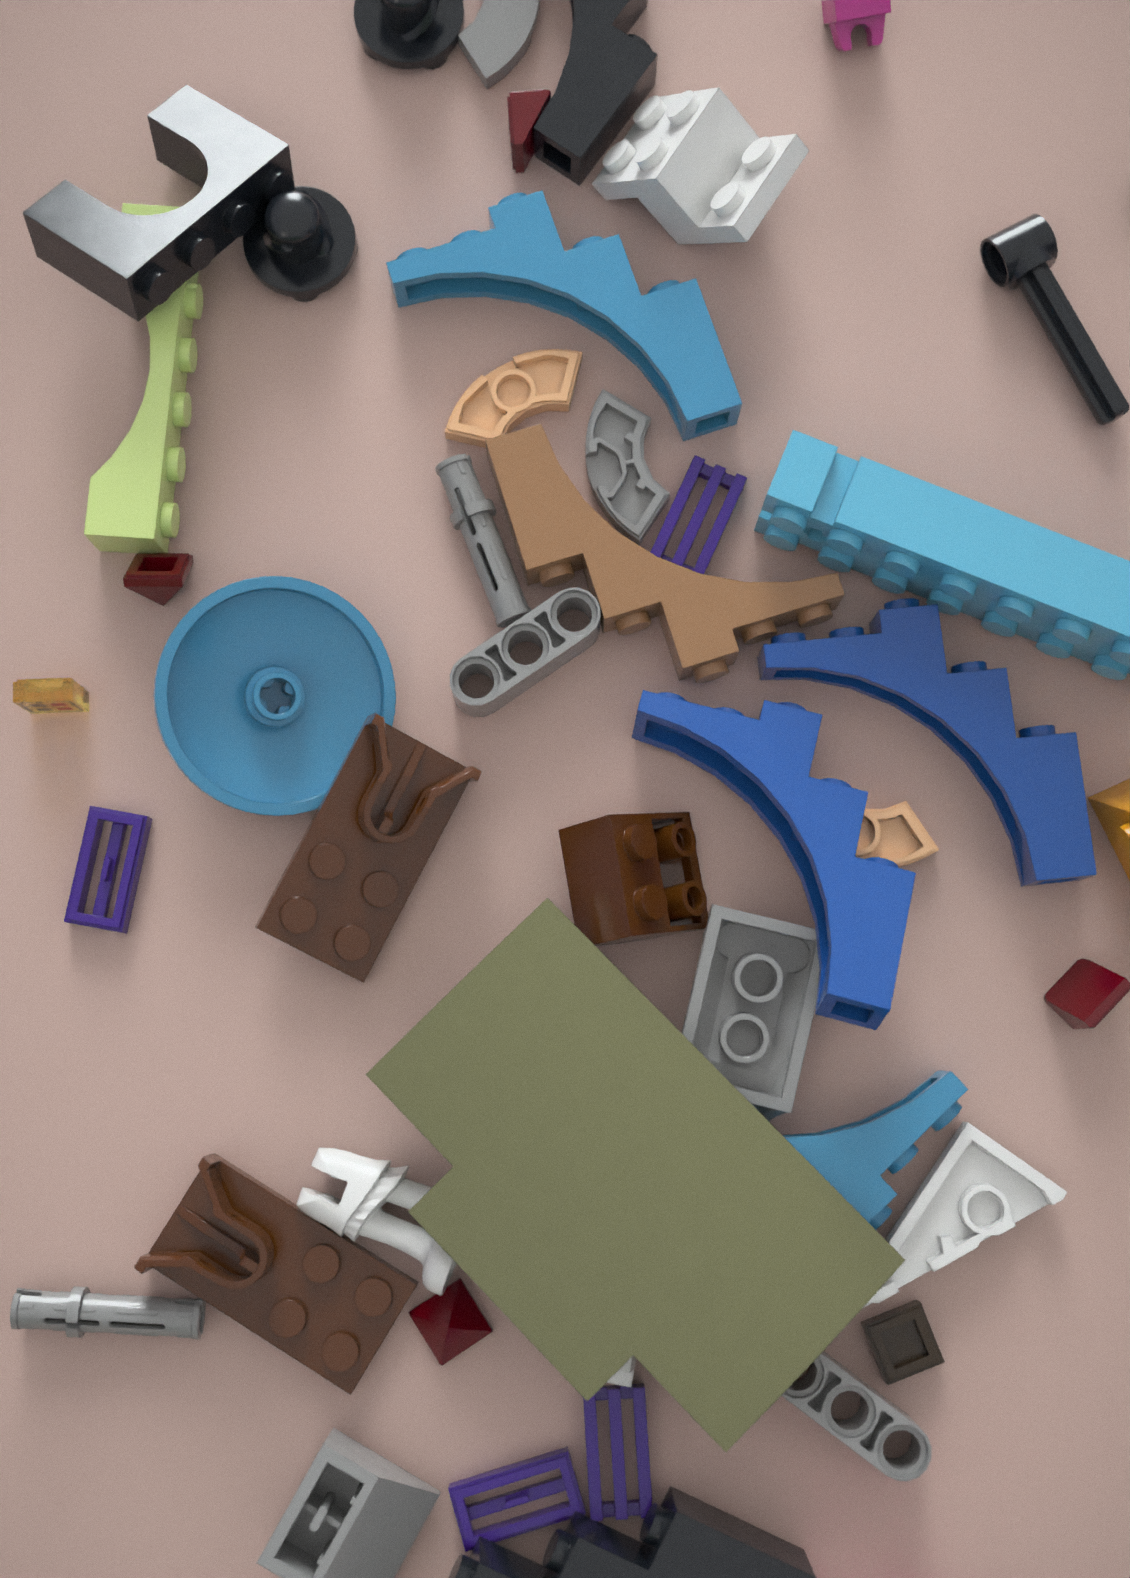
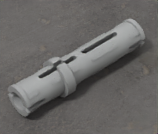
(475, 519)
(98, 1312)

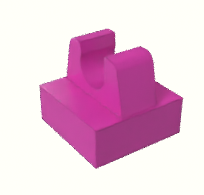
(846, 14)

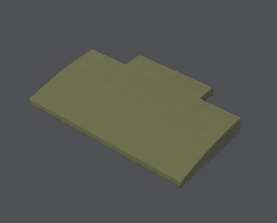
(624, 1185)

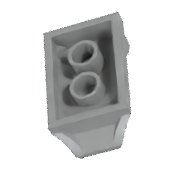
(755, 1004)

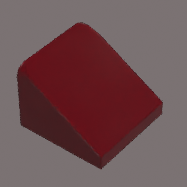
(523, 114)
(1086, 994)

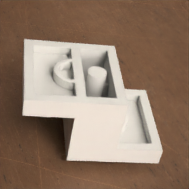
(699, 167)

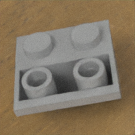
(349, 1516)

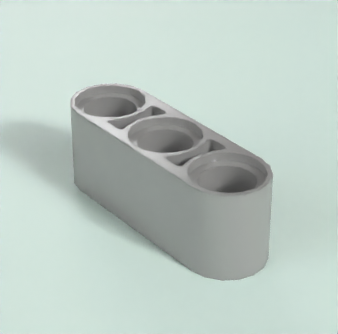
(538, 627)
(867, 1428)

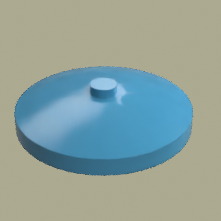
(269, 692)

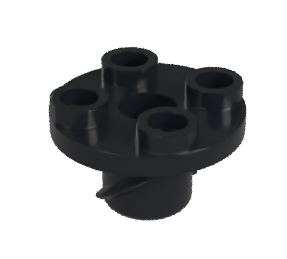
(409, 31)
(301, 243)

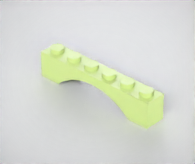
(135, 489)

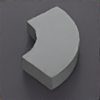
(499, 37)
(618, 467)

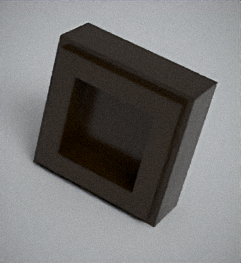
(902, 1342)

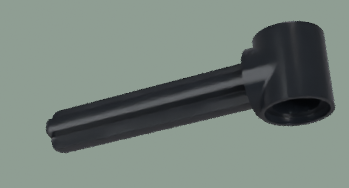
(1023, 260)

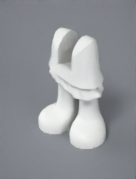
(360, 1211)

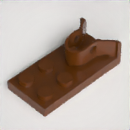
(365, 848)
(280, 1272)

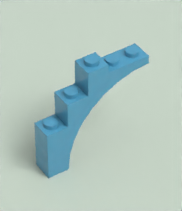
(592, 284)
(860, 1151)

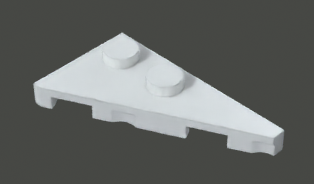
(964, 1199)

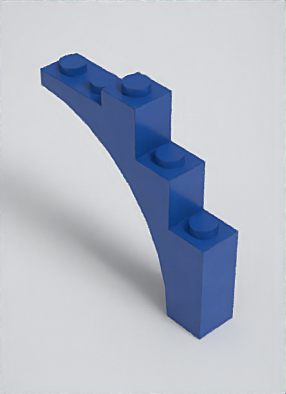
(1028, 778)
(854, 901)

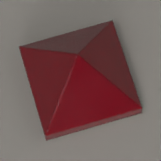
(158, 575)
(450, 1322)

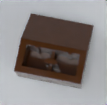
(634, 877)

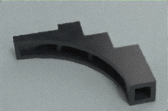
(598, 88)
(678, 1541)

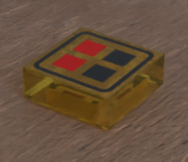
(50, 695)

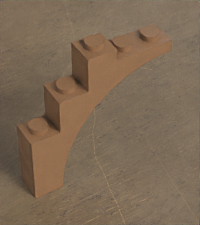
(697, 611)

